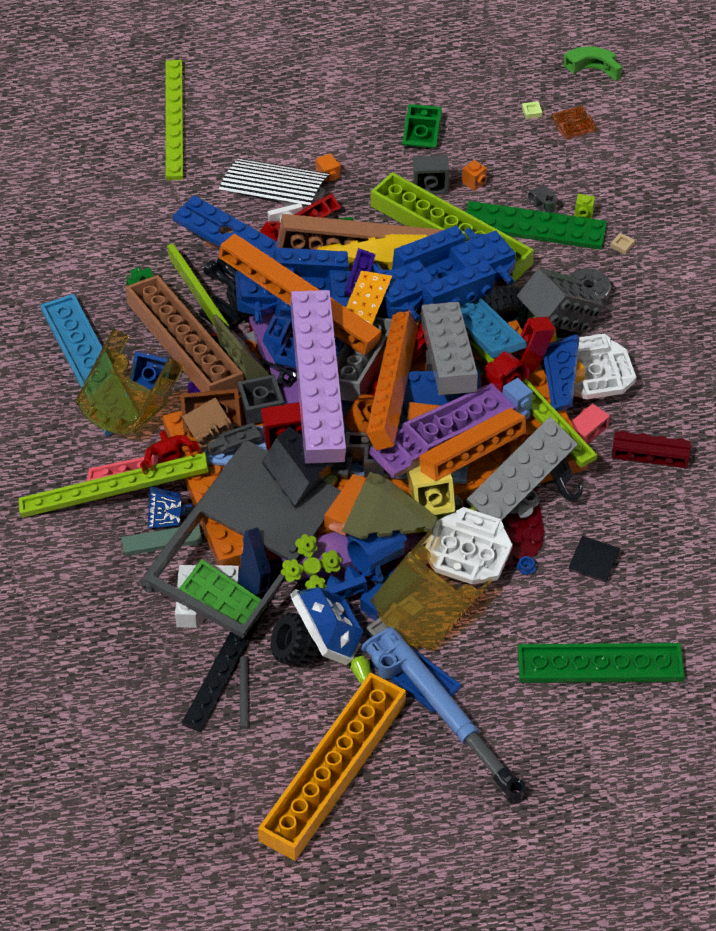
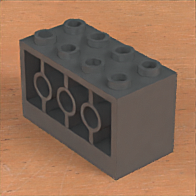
(561, 299)

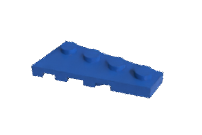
(560, 368)

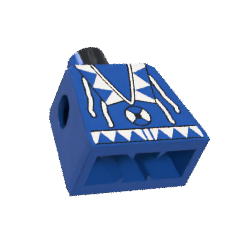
(165, 508)

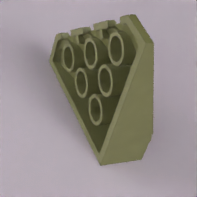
(384, 509)

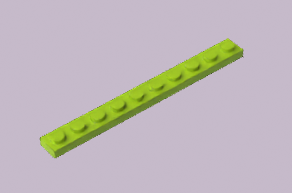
(174, 120)
(542, 410)
(113, 485)

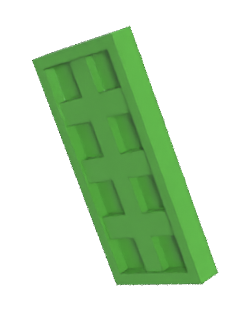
(220, 592)

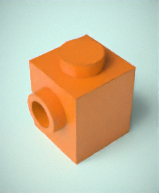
(328, 165)
(474, 175)

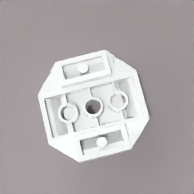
(472, 533)

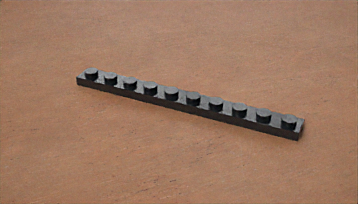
(220, 673)

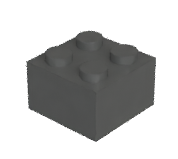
(431, 173)
(258, 394)

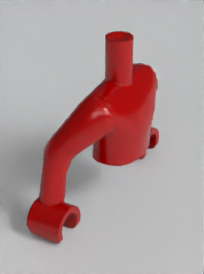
(167, 449)

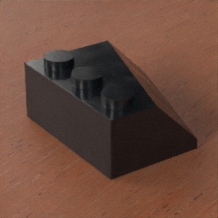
(288, 467)

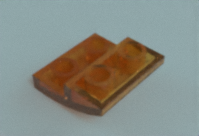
(573, 122)

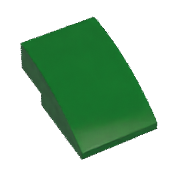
(422, 126)

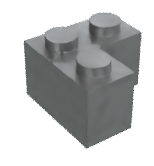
(358, 448)

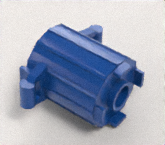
(374, 552)

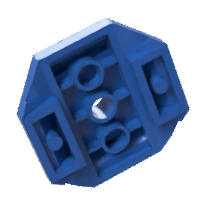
(280, 341)

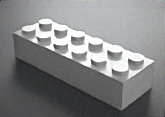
(449, 348)
(359, 371)
(522, 470)

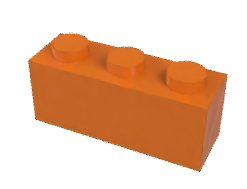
(341, 507)

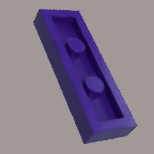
(362, 262)

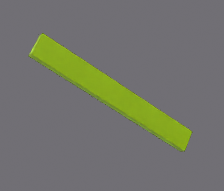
(194, 284)

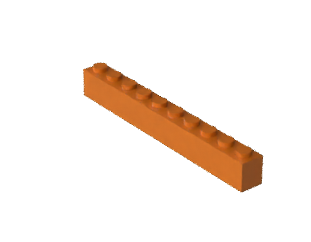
(281, 281)
(392, 381)

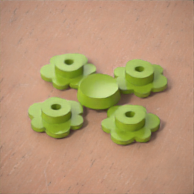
(311, 564)

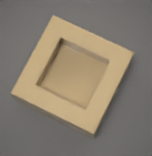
(622, 243)

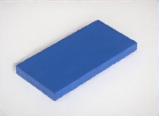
(444, 679)

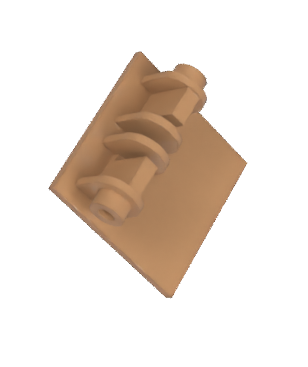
(207, 422)

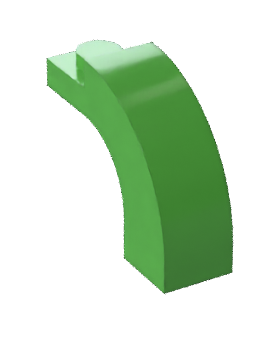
(593, 57)

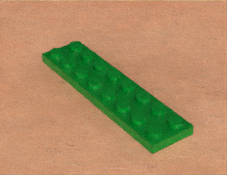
(541, 225)
(600, 662)

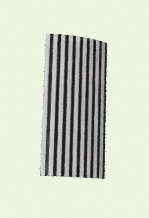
(272, 181)

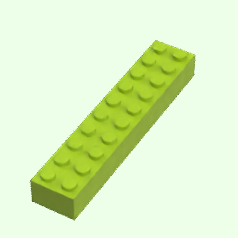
(422, 209)

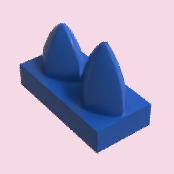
(353, 583)

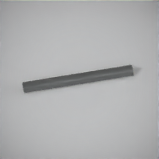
(243, 692)

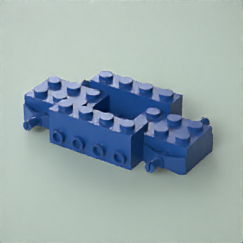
(465, 266)
(318, 267)

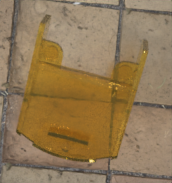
(118, 402)
(421, 602)

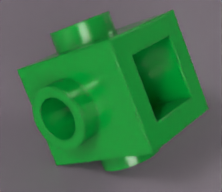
(138, 274)

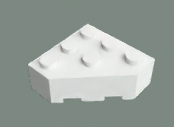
(186, 617)

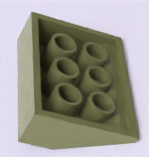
(239, 351)

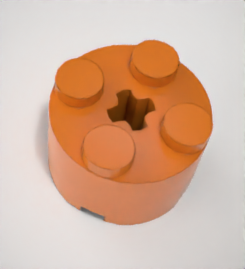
(359, 414)

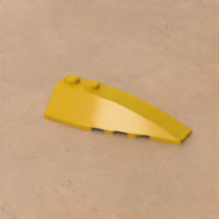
(381, 247)

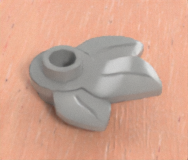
(526, 505)

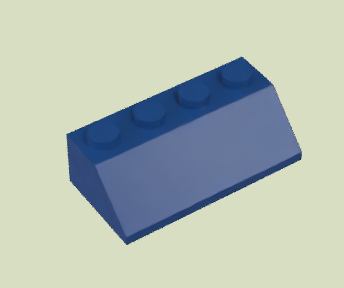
(423, 389)

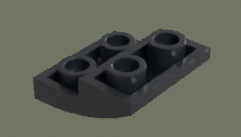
(593, 559)

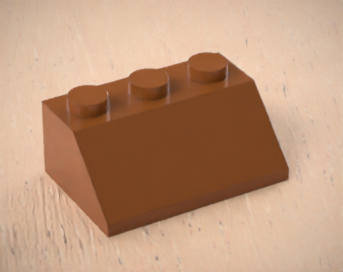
(227, 399)

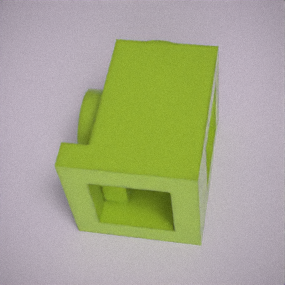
(584, 206)

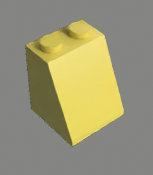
(431, 494)

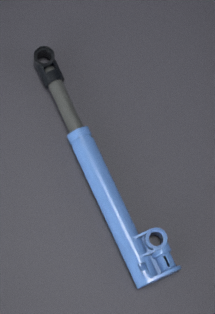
(392, 650)

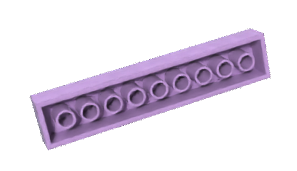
(317, 377)

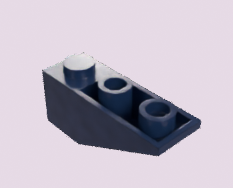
(255, 568)

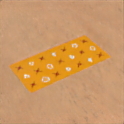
(368, 295)

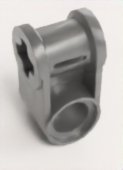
(543, 199)

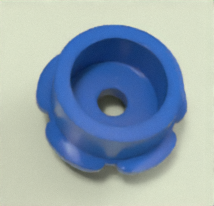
(526, 561)

